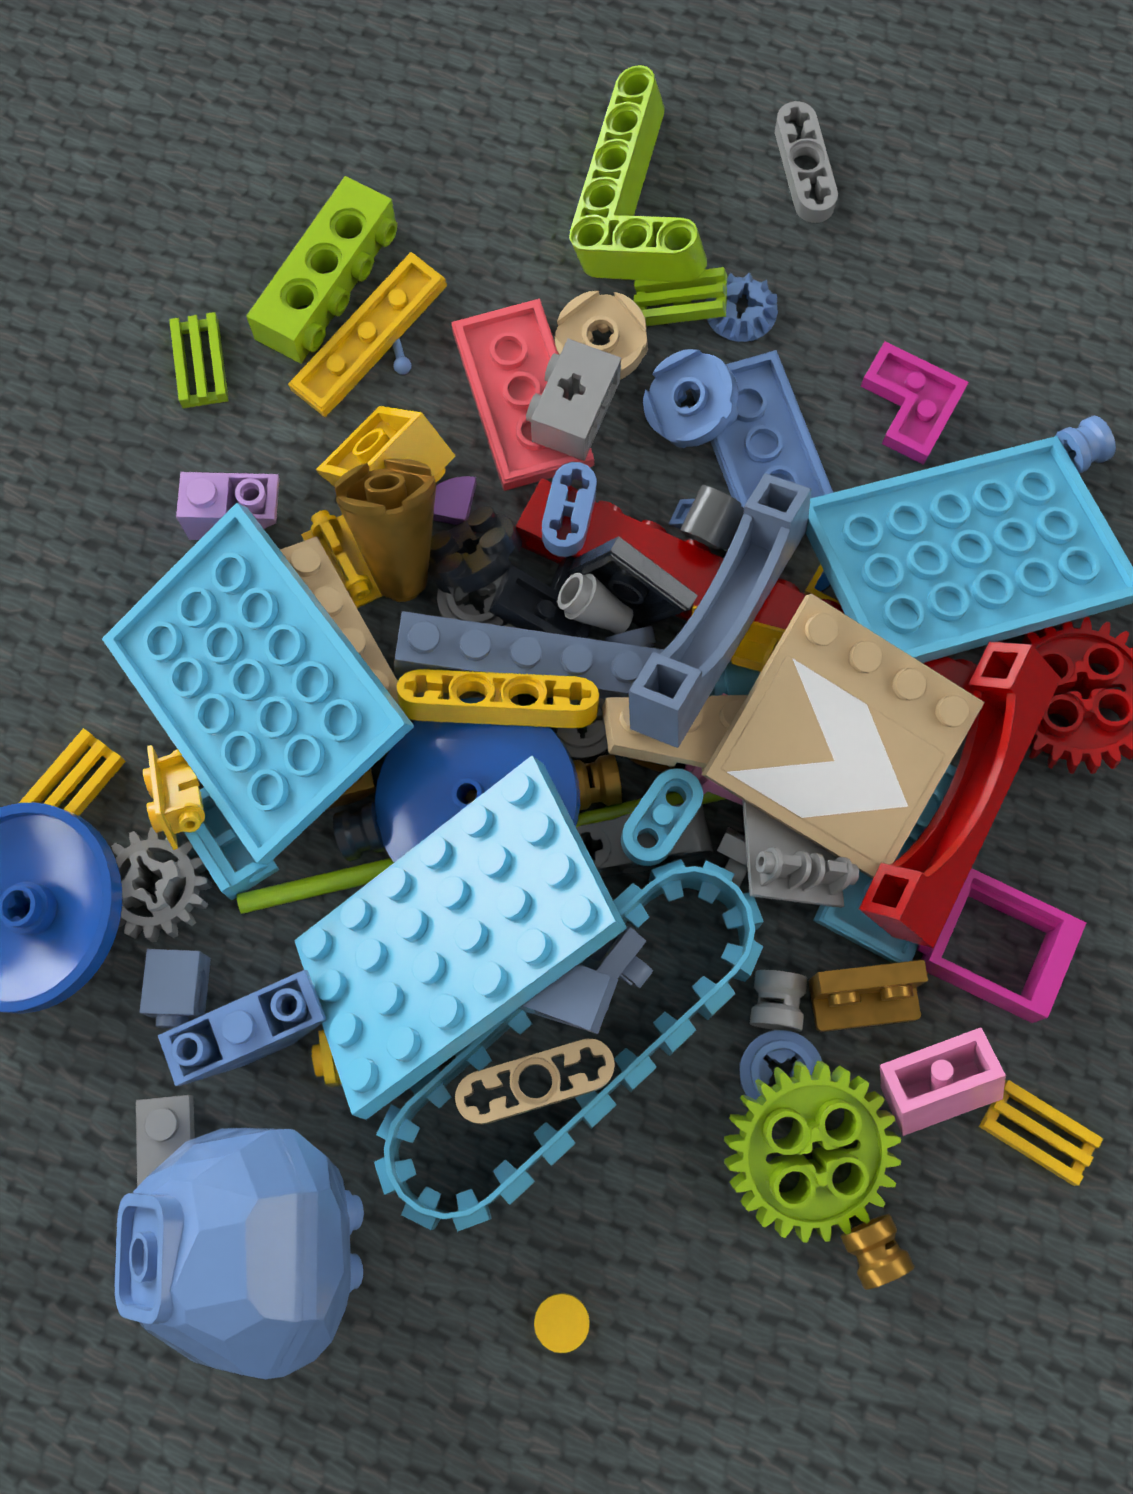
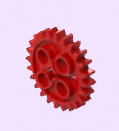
(1089, 733)

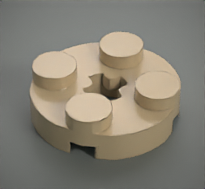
(605, 313)

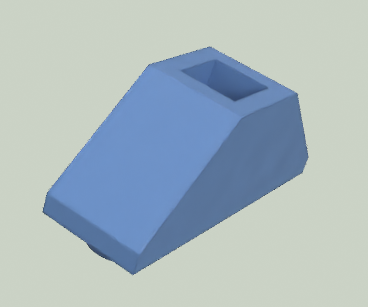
(243, 1030)

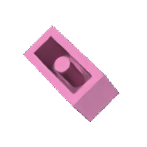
(942, 1081)

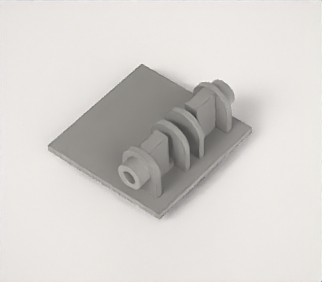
(790, 866)

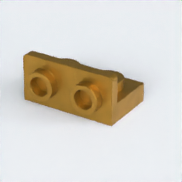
(867, 995)

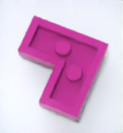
(925, 399)

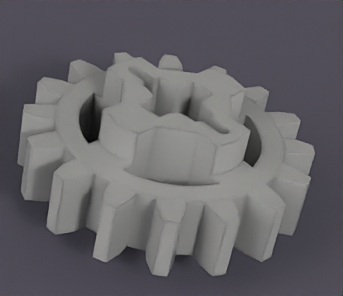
(173, 878)

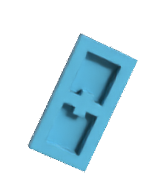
(225, 853)

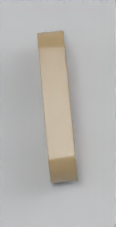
(491, 1081)

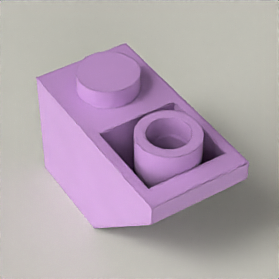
(209, 496)

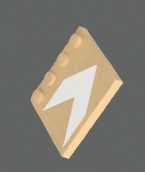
(843, 737)

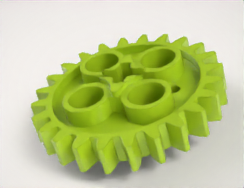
(815, 1199)

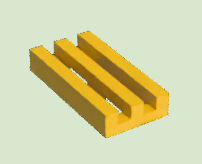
(62, 766)
(1081, 1156)

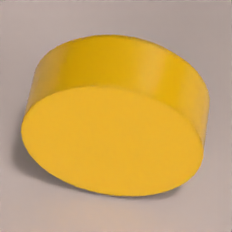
(561, 1323)

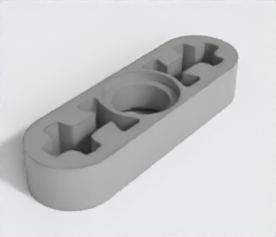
(811, 145)

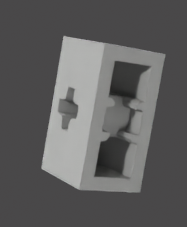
(574, 398)

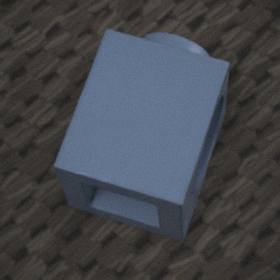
(174, 986)

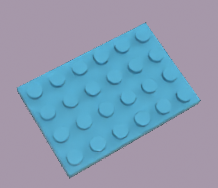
(970, 551)
(255, 684)
(455, 937)

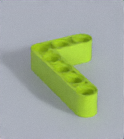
(604, 228)

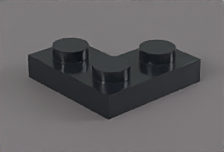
(534, 605)

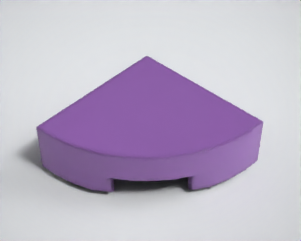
(454, 499)

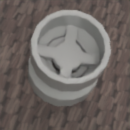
(778, 1000)

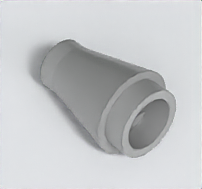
(592, 603)

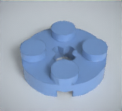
(713, 409)

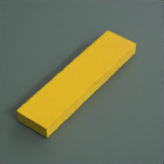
(368, 334)

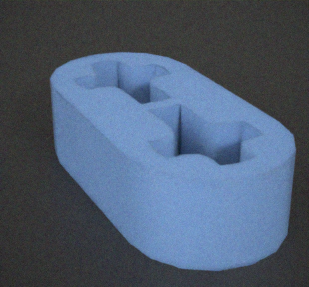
(558, 507)

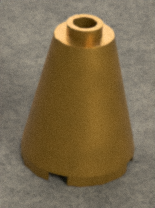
(391, 522)

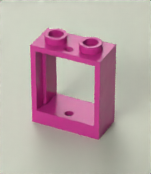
(1050, 965)

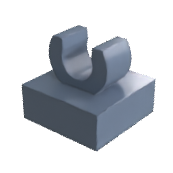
(620, 959)

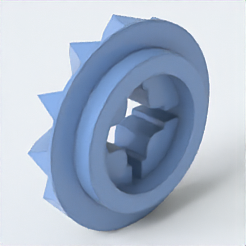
(757, 317)
(775, 1046)

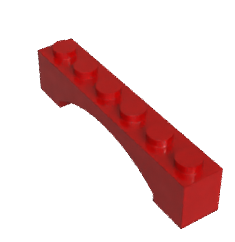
(921, 887)

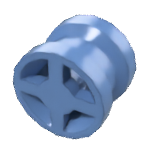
(1088, 442)

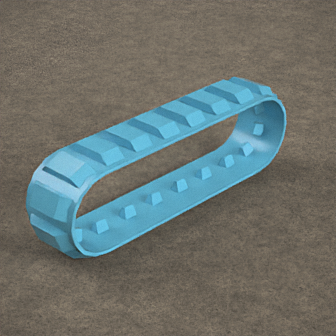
(669, 880)

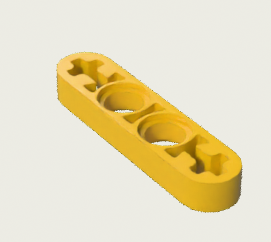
(497, 706)

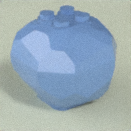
(240, 1251)

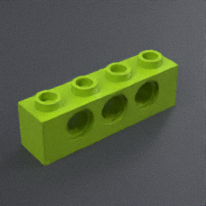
(323, 247)

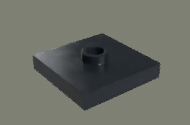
(635, 581)

